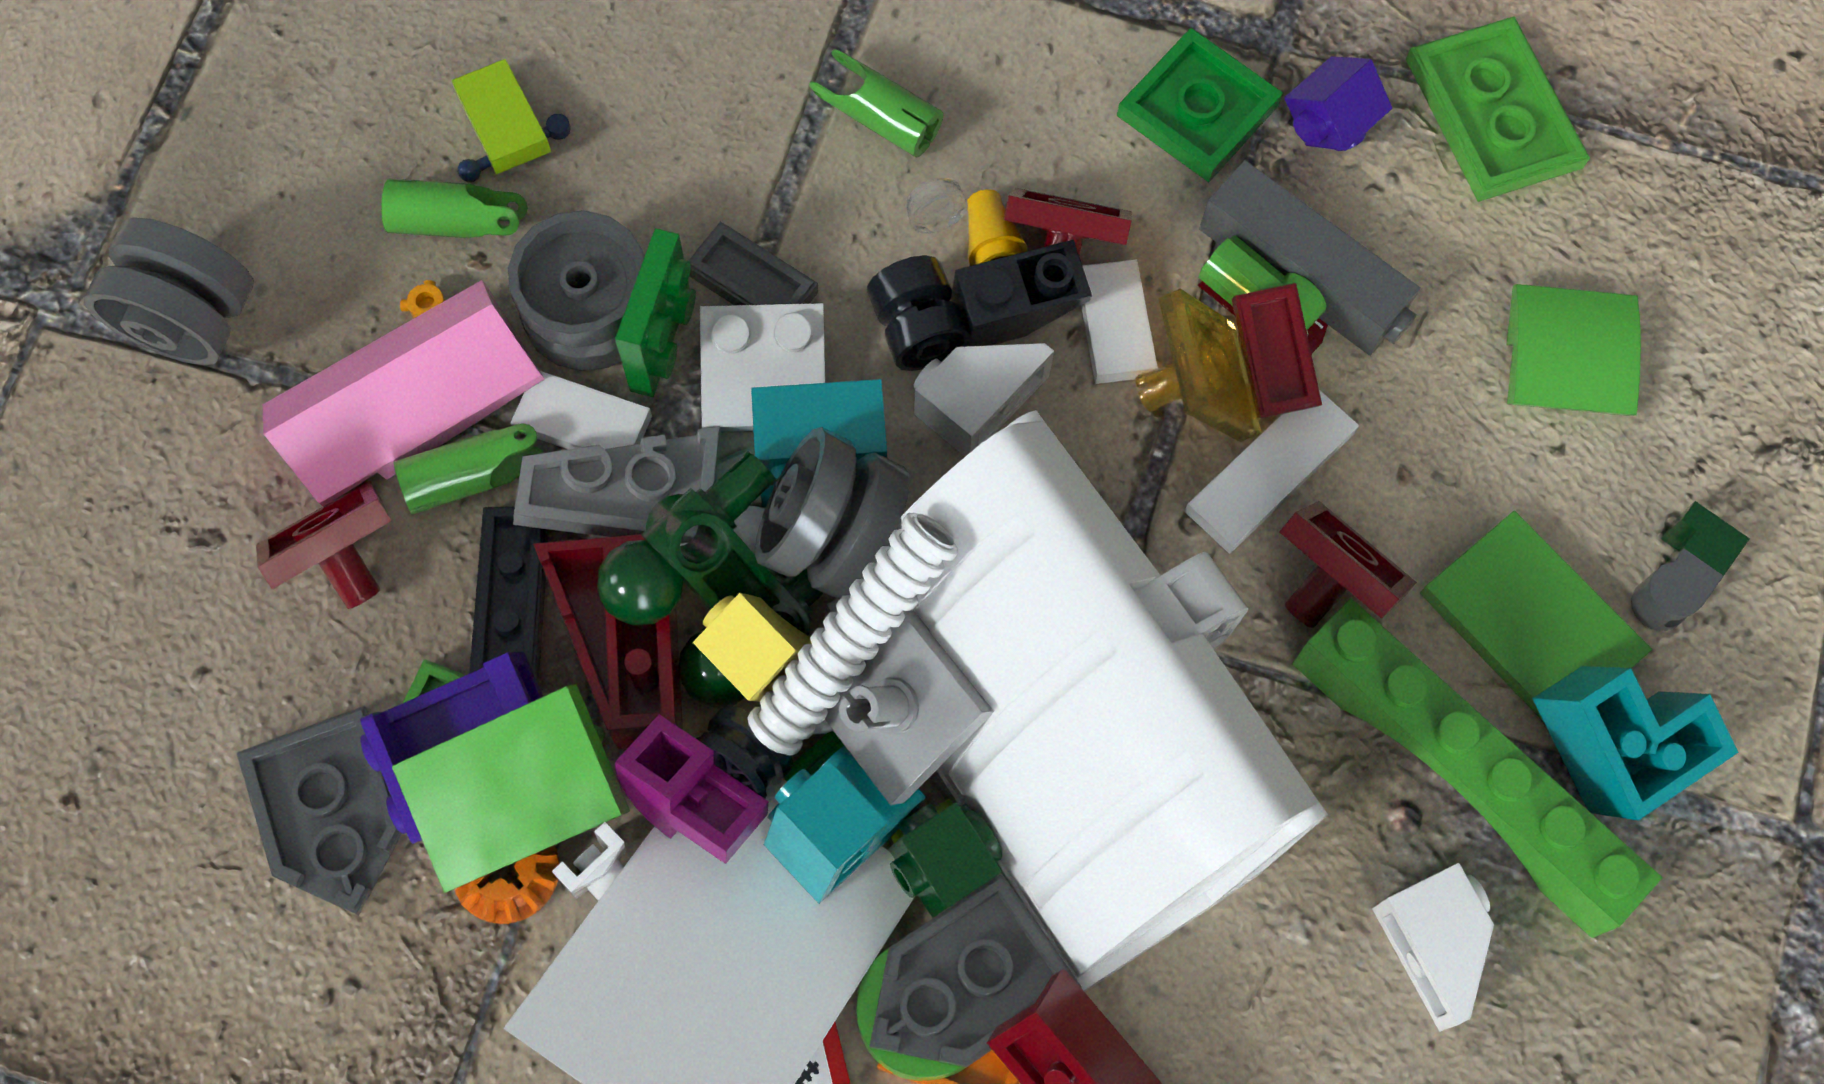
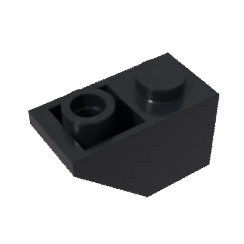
(1020, 292)

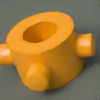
(422, 298)

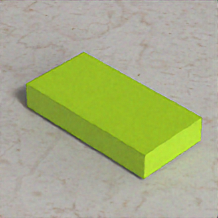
(501, 116)

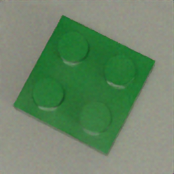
(1199, 104)
(653, 313)

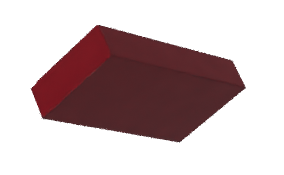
(1276, 351)

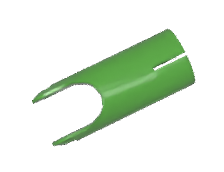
(885, 108)
(448, 209)
(464, 467)

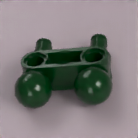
(646, 577)

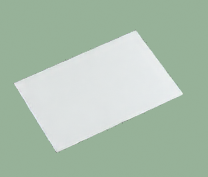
(708, 967)

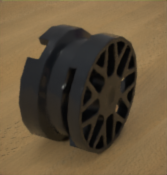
(742, 754)

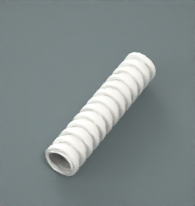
(852, 634)

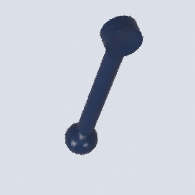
(556, 127)

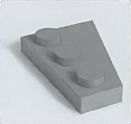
(615, 487)

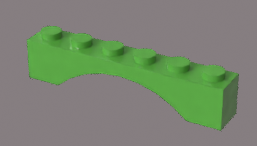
(1552, 834)

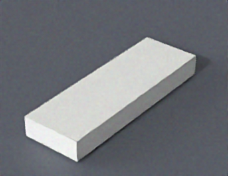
(1269, 472)

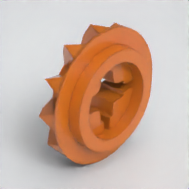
(504, 901)

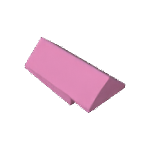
(400, 394)

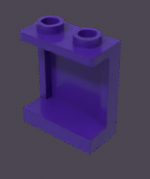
(440, 716)

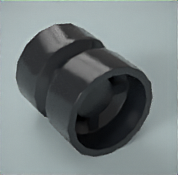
(916, 308)

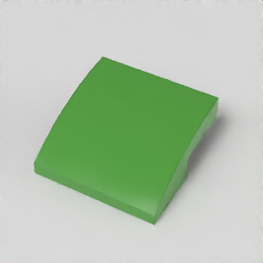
(1574, 350)

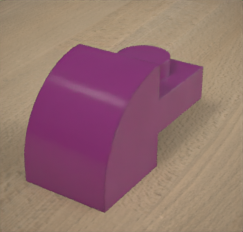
(682, 790)

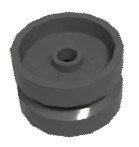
(574, 286)
(169, 291)
(831, 512)

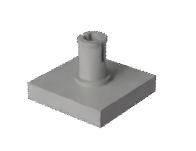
(907, 711)

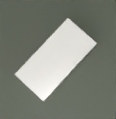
(1117, 322)
(580, 416)

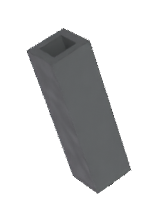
(1361, 291)

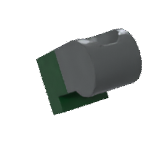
(1701, 557)

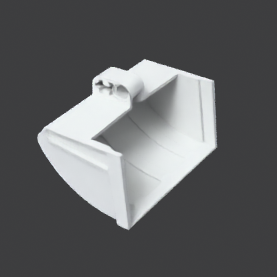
(1117, 739)

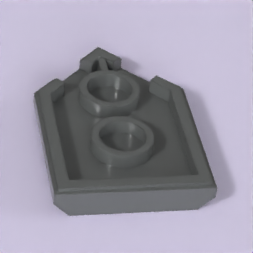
(321, 810)
(963, 977)

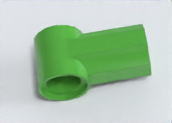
(1240, 270)

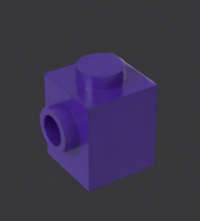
(1338, 103)

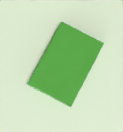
(1496, 108)
(1530, 611)
(510, 788)

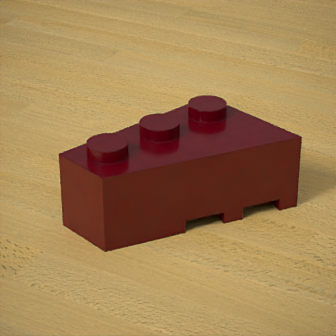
(625, 664)

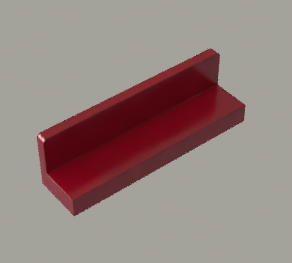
(1067, 1041)

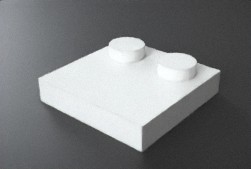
(756, 349)

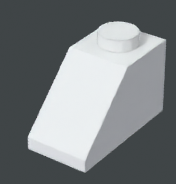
(978, 390)
(1441, 940)

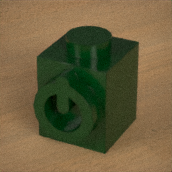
(944, 855)

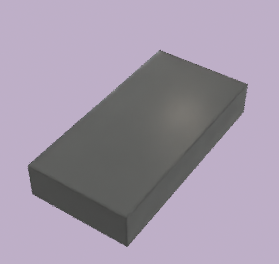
(746, 272)

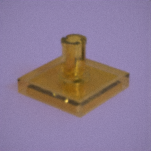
(1204, 370)

